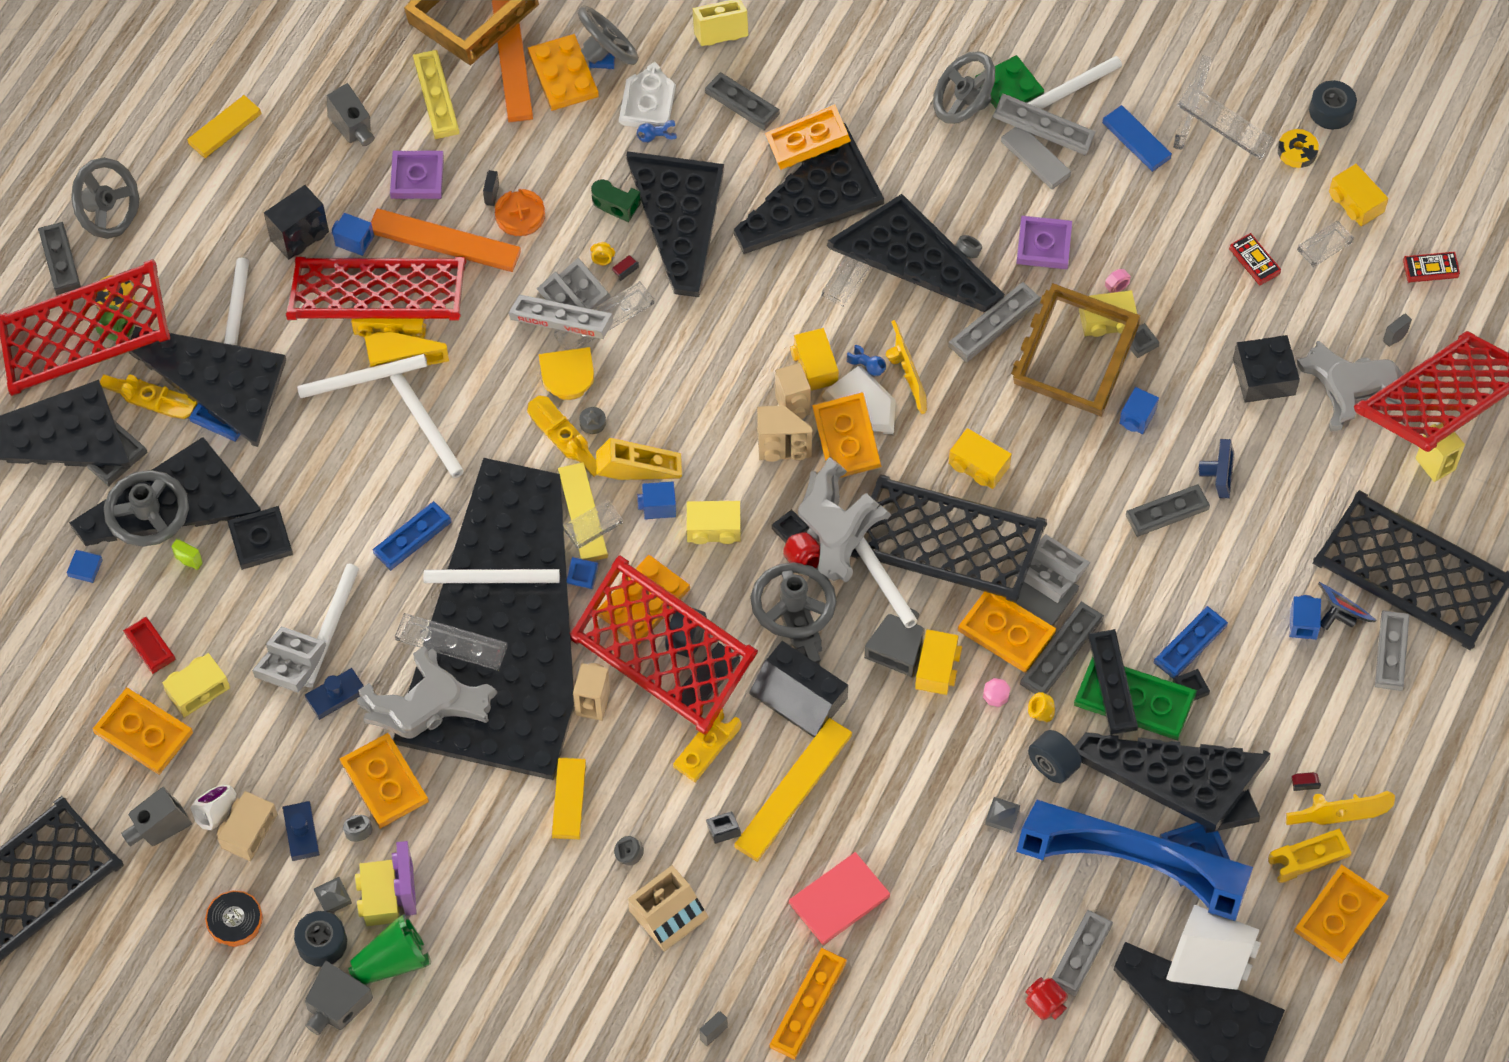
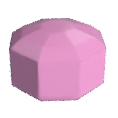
(1117, 280)
(996, 692)

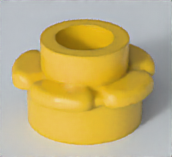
(602, 253)

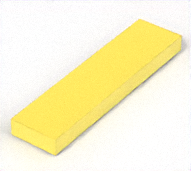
(436, 94)
(578, 501)

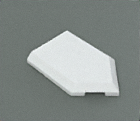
(647, 98)
(879, 402)

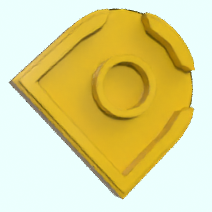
(567, 372)

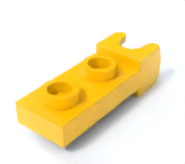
(408, 327)
(705, 748)
(1310, 854)

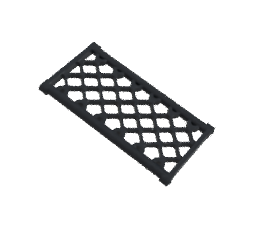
(1021, 522)
(1490, 575)
(73, 894)

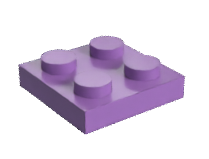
(417, 175)
(1044, 242)
(404, 881)

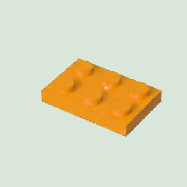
(563, 72)
(807, 137)
(847, 433)
(659, 574)
(1007, 630)
(142, 730)
(384, 780)
(1341, 914)

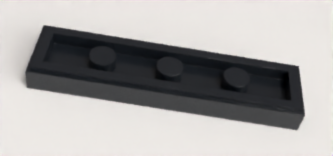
(1112, 682)

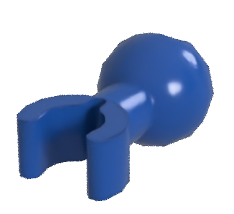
(651, 132)
(875, 365)

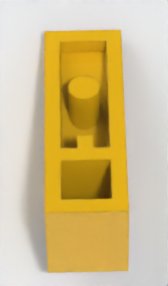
(392, 346)
(636, 461)

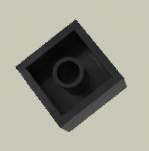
(296, 222)
(1266, 368)

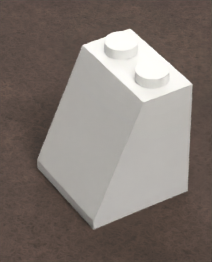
(1214, 951)

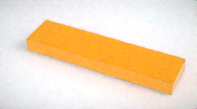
(808, 1003)

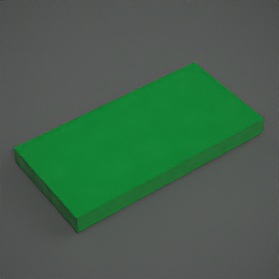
(1157, 703)

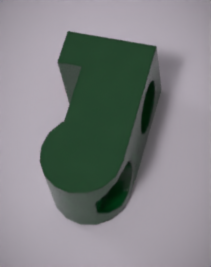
(614, 200)

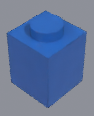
(352, 234)
(1138, 410)
(657, 500)
(1305, 617)

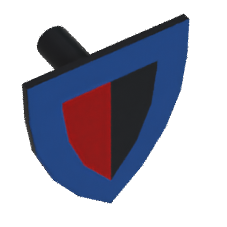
(1342, 609)

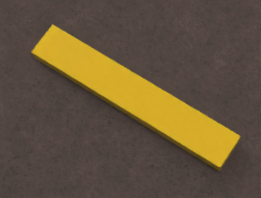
(793, 789)

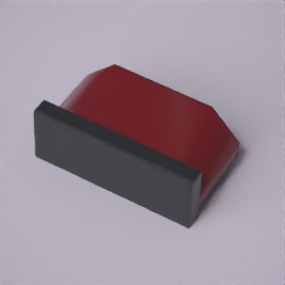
(625, 267)
(1305, 781)

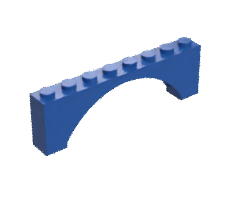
(1211, 878)

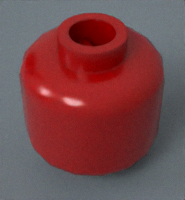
(802, 549)
(1046, 998)

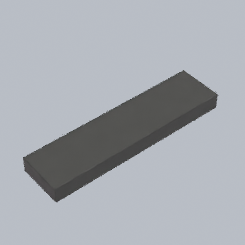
(1062, 649)

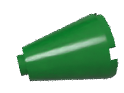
(390, 953)

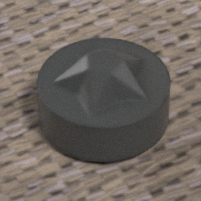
(969, 246)
(592, 420)
(357, 828)
(629, 850)

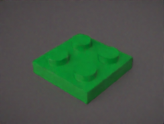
(1015, 81)

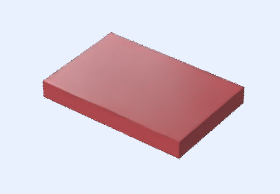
(839, 898)

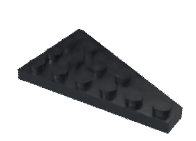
(815, 195)
(681, 211)
(914, 249)
(224, 378)
(64, 429)
(211, 492)
(1188, 779)
(1206, 1020)

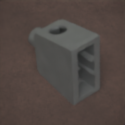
(349, 115)
(895, 644)
(156, 819)
(335, 999)

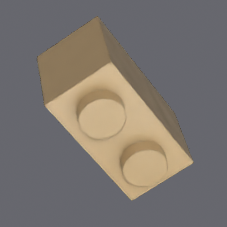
(793, 389)
(591, 691)
(247, 825)

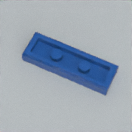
(1137, 138)
(412, 535)
(1190, 642)

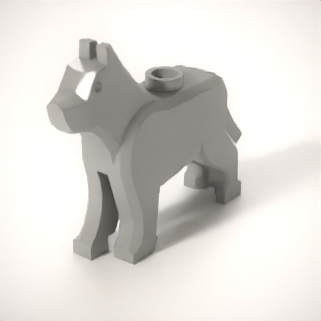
(1351, 382)
(831, 525)
(428, 702)

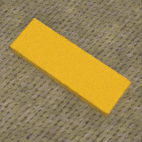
(224, 126)
(569, 798)

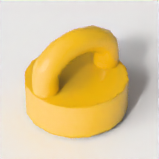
(1041, 707)

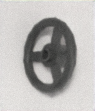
(604, 38)
(968, 91)
(103, 198)
(145, 507)
(793, 599)

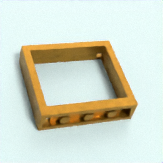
(479, 41)
(1039, 325)

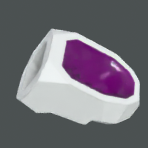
(213, 806)

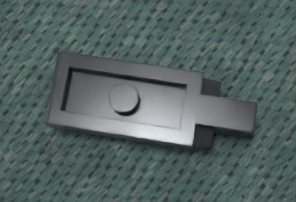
(809, 645)

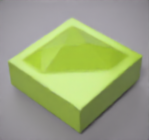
(187, 554)

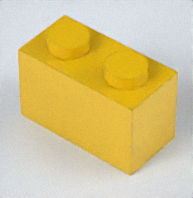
(1358, 195)
(816, 358)
(979, 459)
(937, 662)

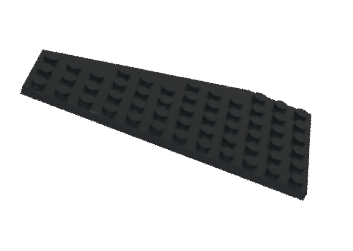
(509, 525)

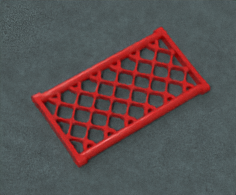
(386, 310)
(99, 352)
(1371, 407)
(748, 652)

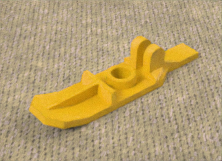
(901, 354)
(161, 400)
(554, 425)
(1342, 810)

